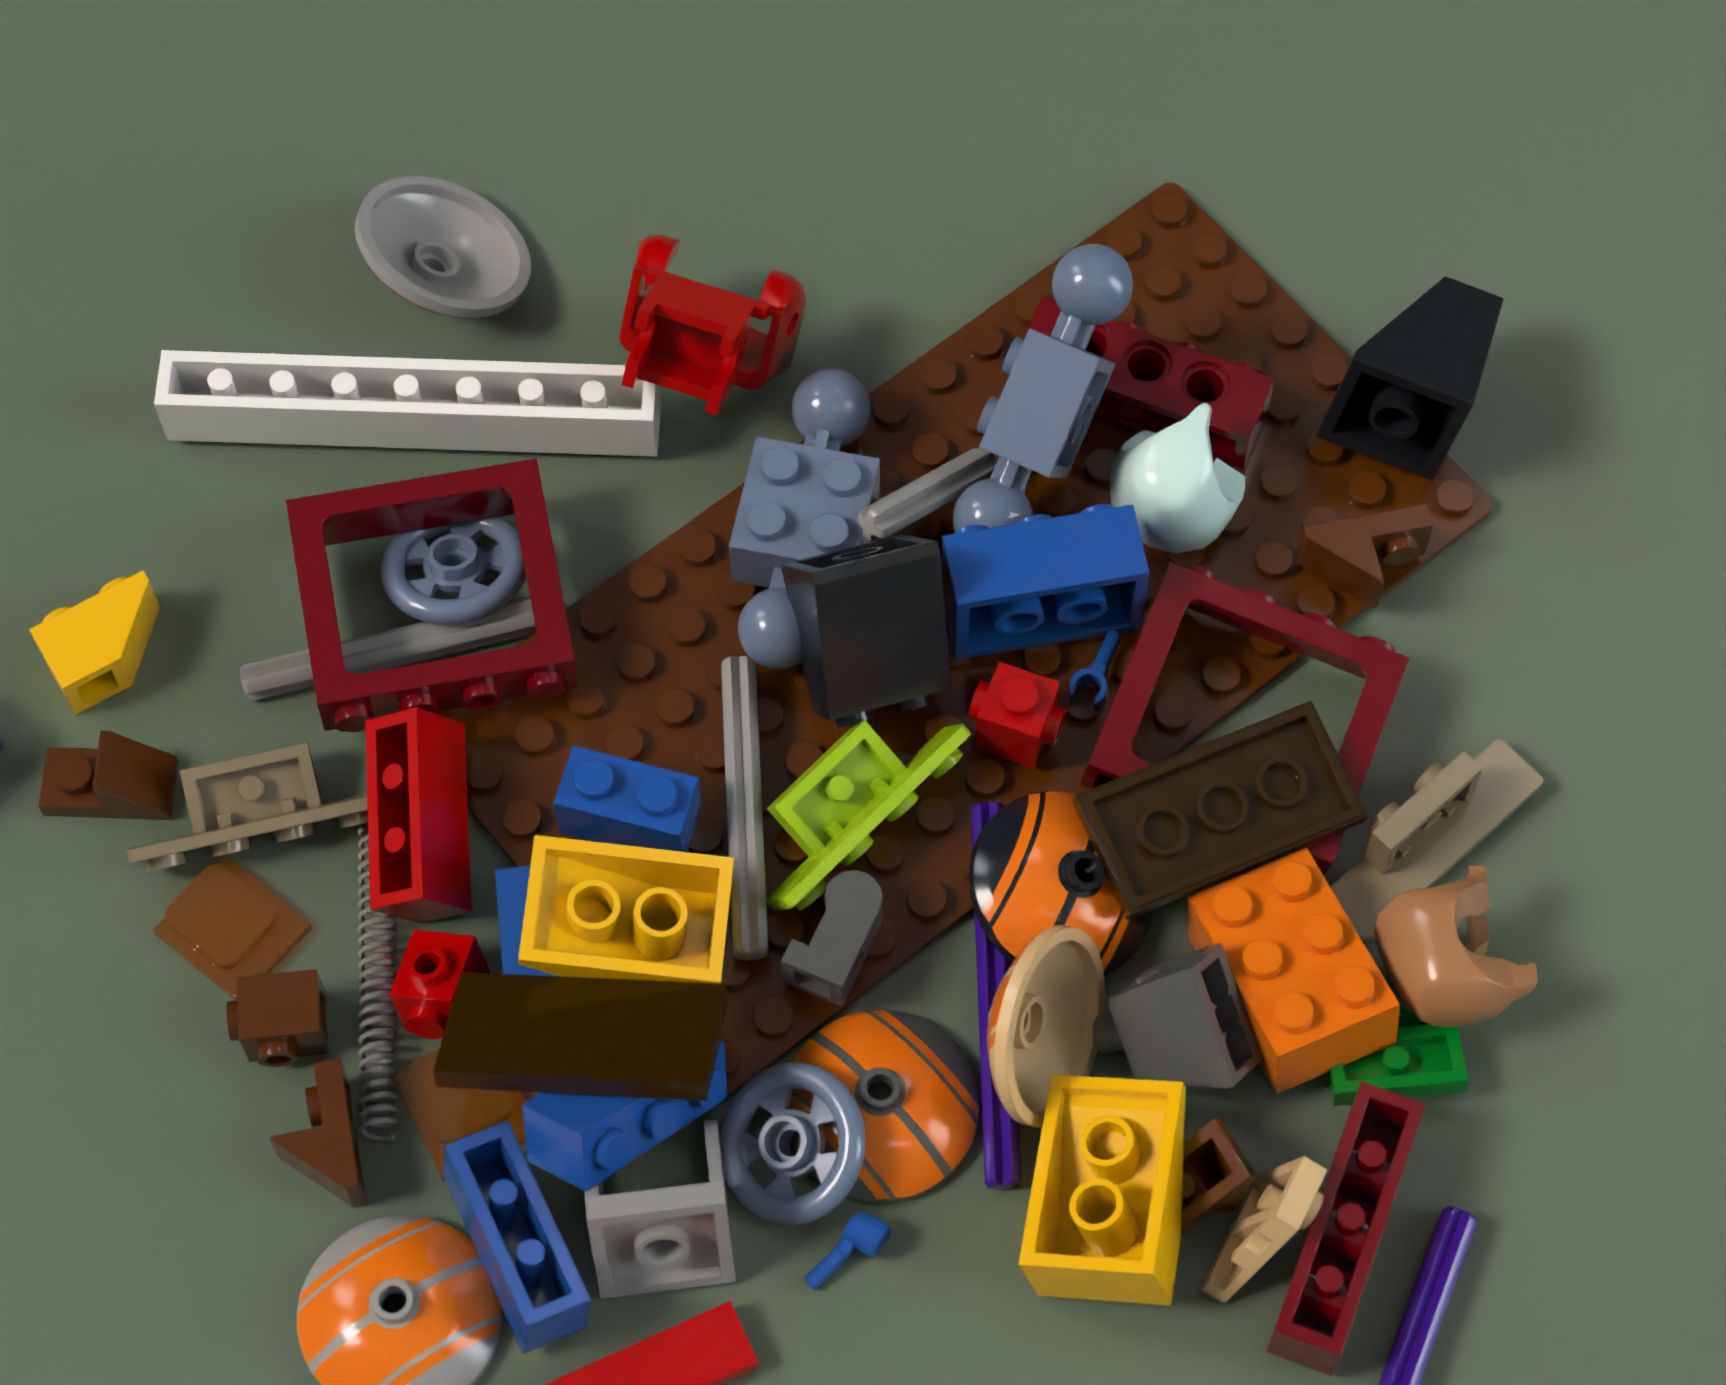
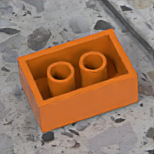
(1297, 969)

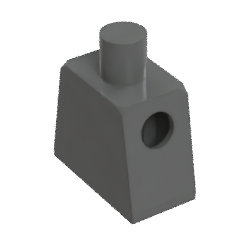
(1182, 1023)

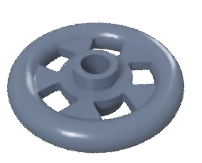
(454, 565)
(742, 1150)

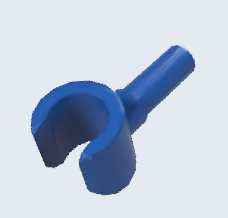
(1097, 671)
(861, 1233)

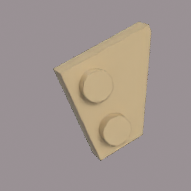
(1267, 1218)

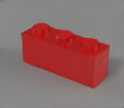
(417, 816)

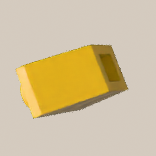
(99, 641)

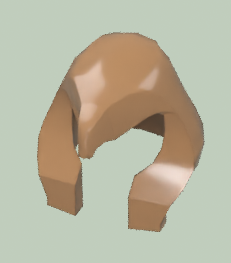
(1434, 969)

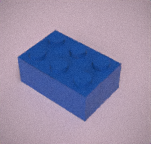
(1043, 581)

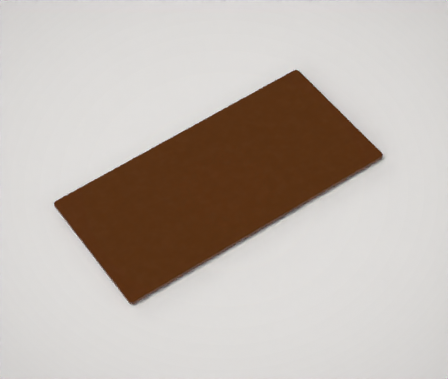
(661, 626)

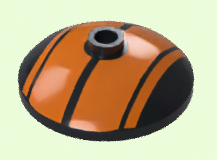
(1028, 882)

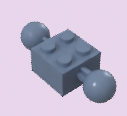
(1048, 389)
(800, 506)

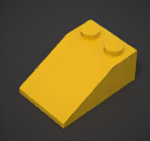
(625, 912)
(1107, 1191)

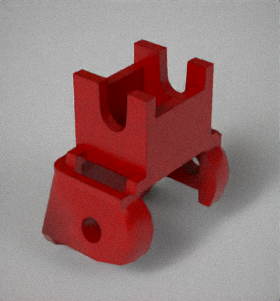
(701, 335)

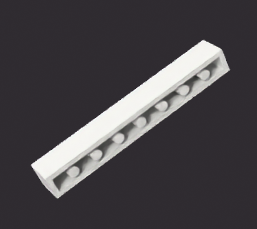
(405, 403)

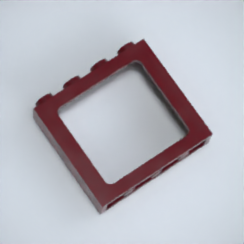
(416, 504)
(1260, 615)

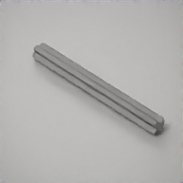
(390, 649)
(744, 808)

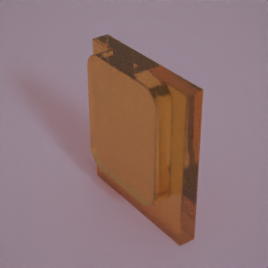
(230, 926)
(455, 1113)

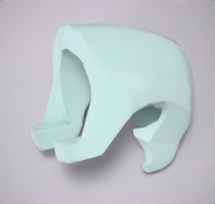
(1175, 486)

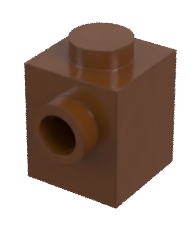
(279, 1017)

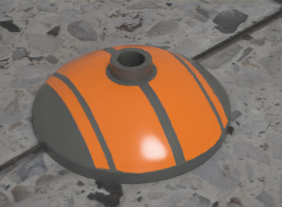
(925, 1124)

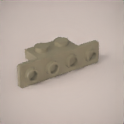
(249, 798)
(1434, 829)

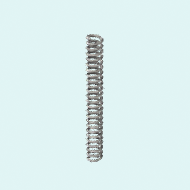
(382, 947)

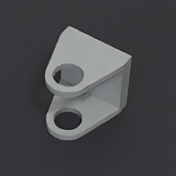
(687, 1218)

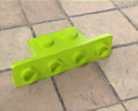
(847, 797)

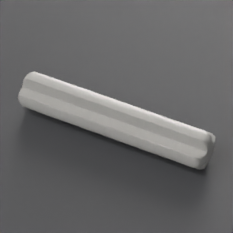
(925, 494)

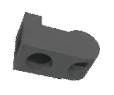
(841, 940)

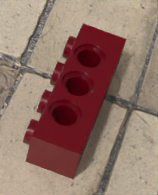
(1181, 371)
(1346, 1229)

